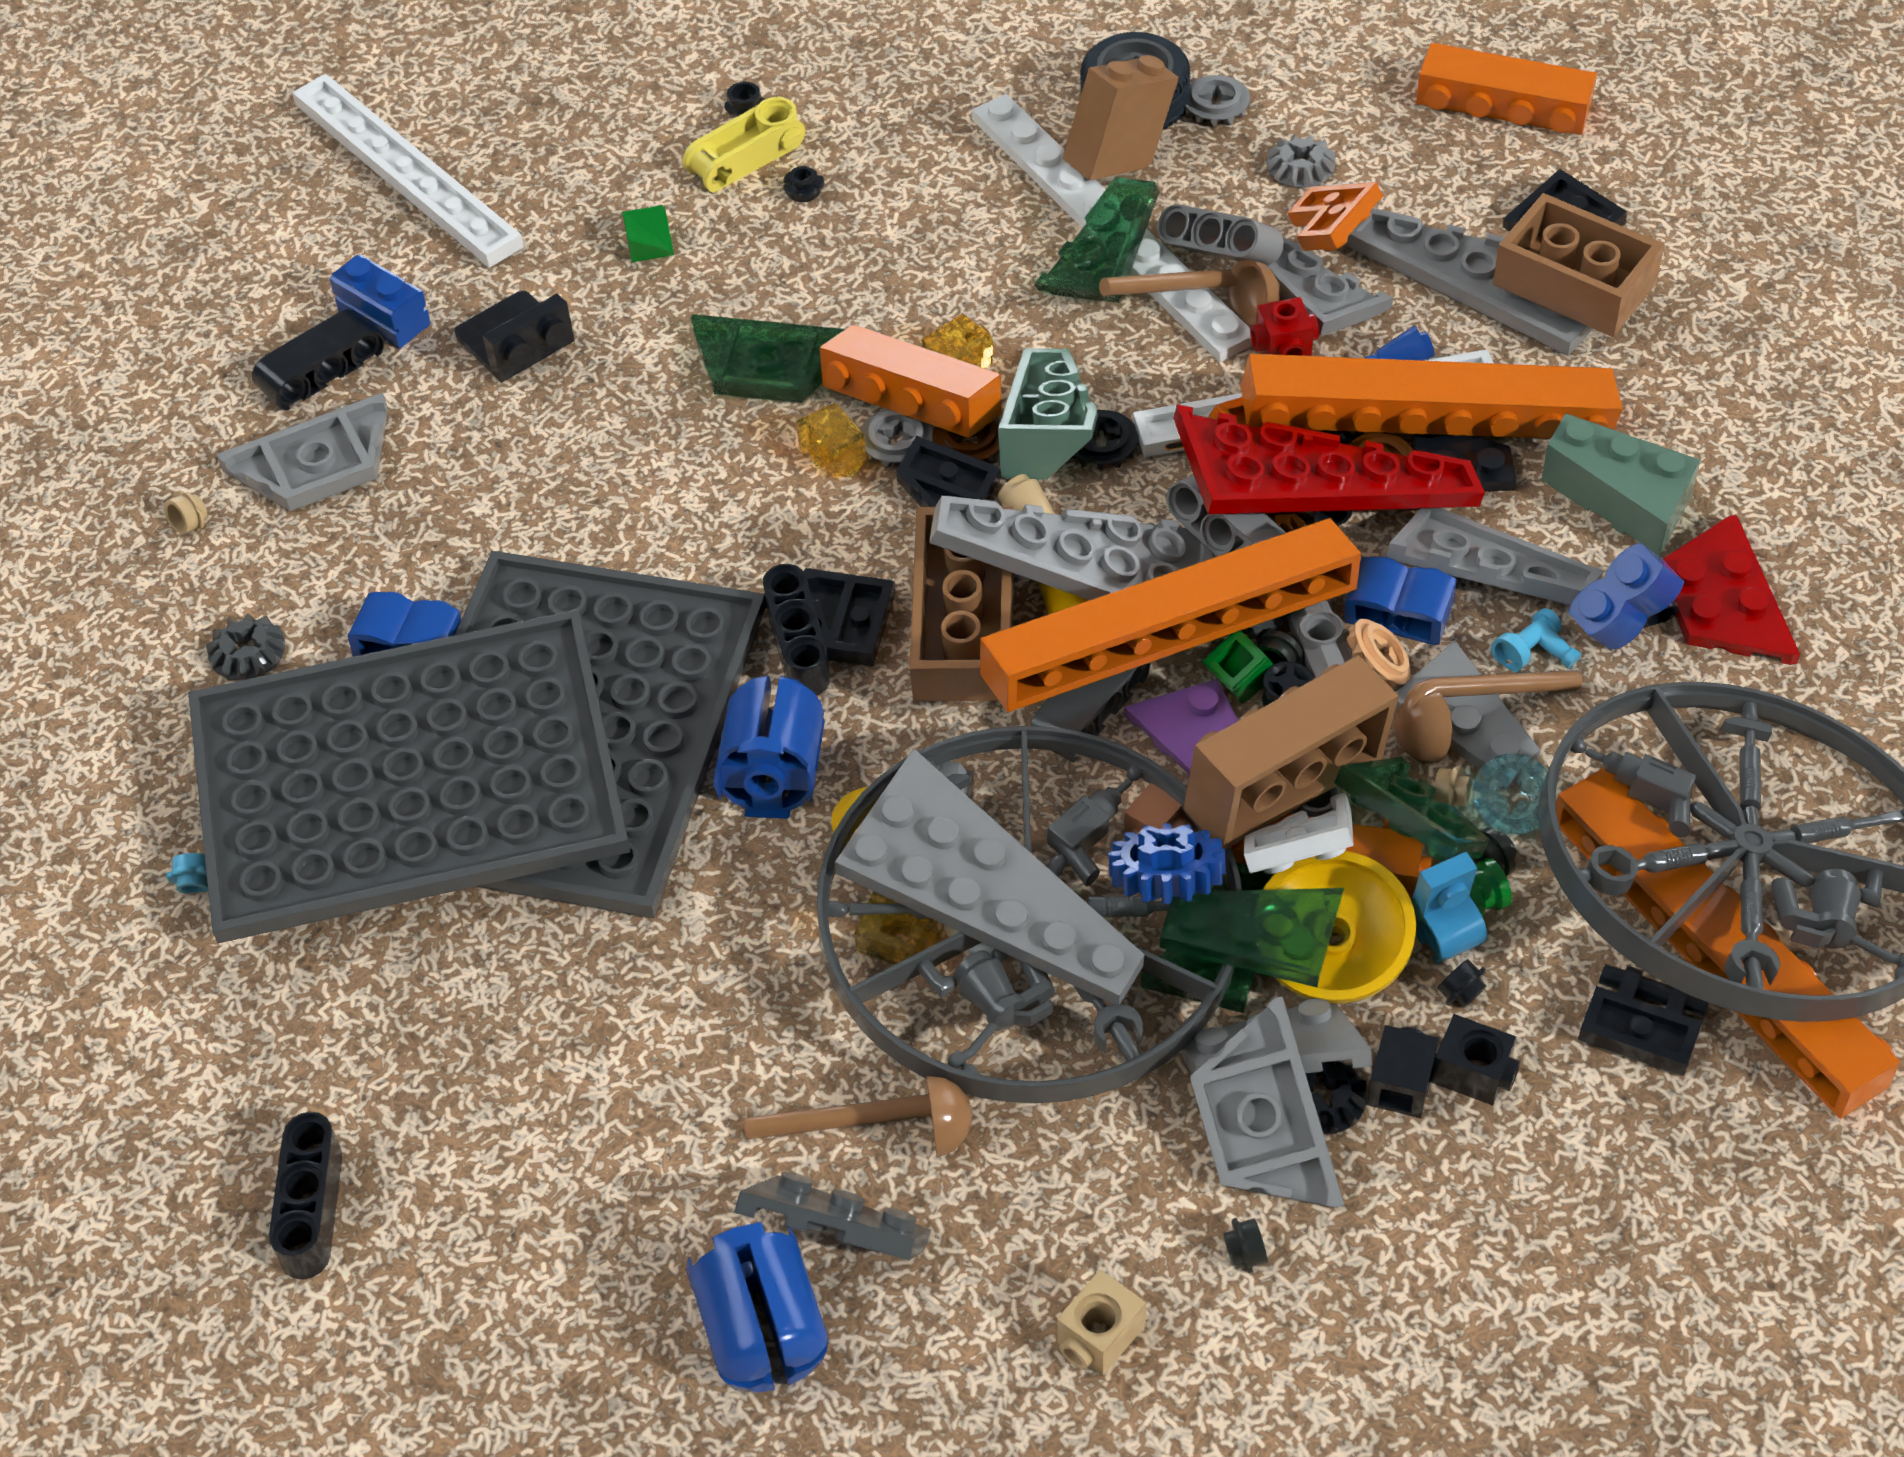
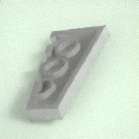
(1488, 556)

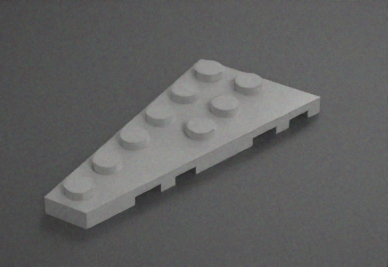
(1461, 270)
(1071, 551)
(960, 867)

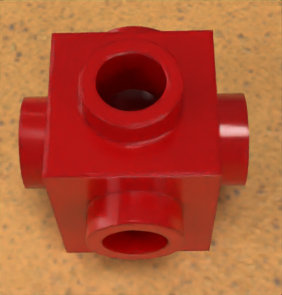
(1284, 328)

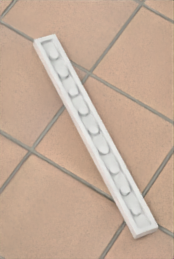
(1041, 158)

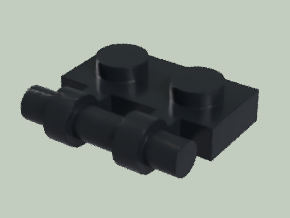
(1639, 1028)

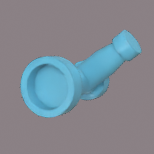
(1541, 631)

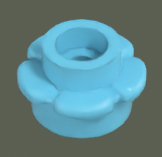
(188, 873)

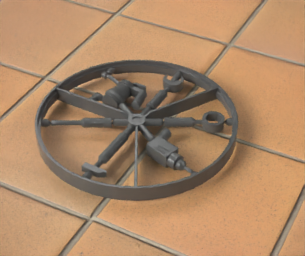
(1668, 788)
(981, 974)

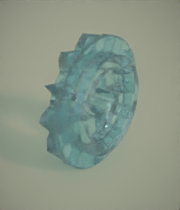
(1498, 775)

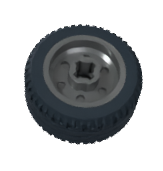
(1133, 46)

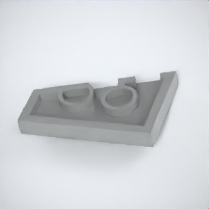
(1330, 297)
(1479, 723)
(1319, 1030)

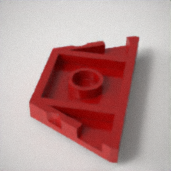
(1728, 597)

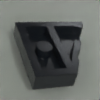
(937, 470)

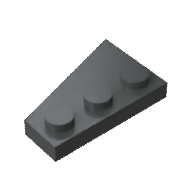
(812, 1209)

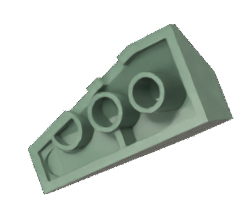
(1044, 415)

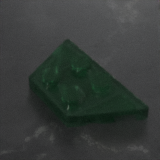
(761, 357)

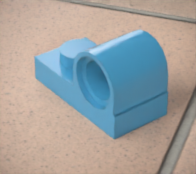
(1445, 911)

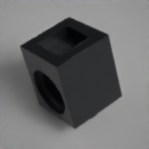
(1475, 1041)
(1402, 1071)

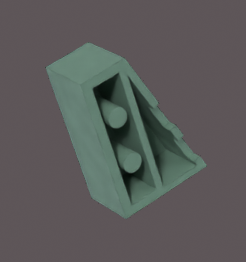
(1621, 479)

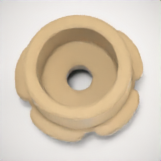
(185, 512)
(1453, 787)

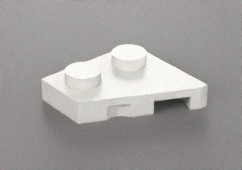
(1298, 838)

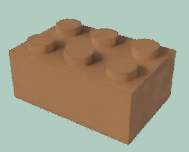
(1578, 264)

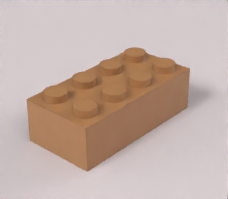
(952, 608)
(1288, 751)

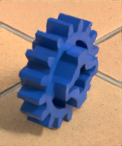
(1167, 863)

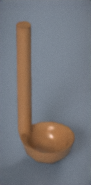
(1247, 285)
(1424, 717)
(944, 1103)

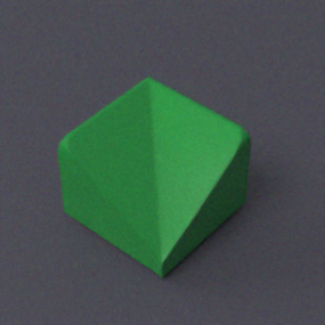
(647, 233)
(1238, 666)

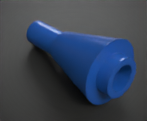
(1407, 346)

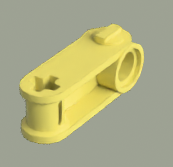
(745, 143)

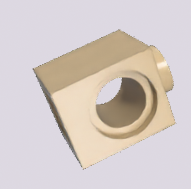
(1103, 1302)

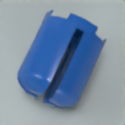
(770, 743)
(773, 1265)

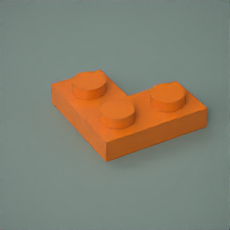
(1332, 213)

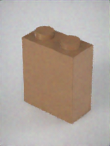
(1120, 117)

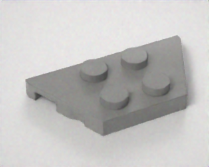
(313, 456)
(1264, 1114)

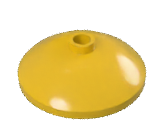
(1372, 920)

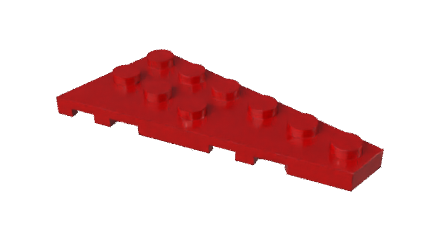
(1310, 470)

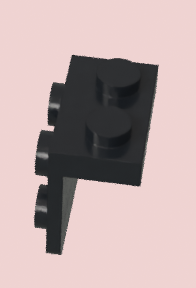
(517, 333)

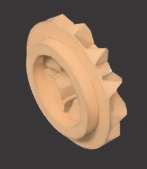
(1380, 651)

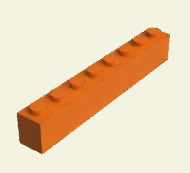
(1424, 396)
(1168, 614)
(1833, 1058)

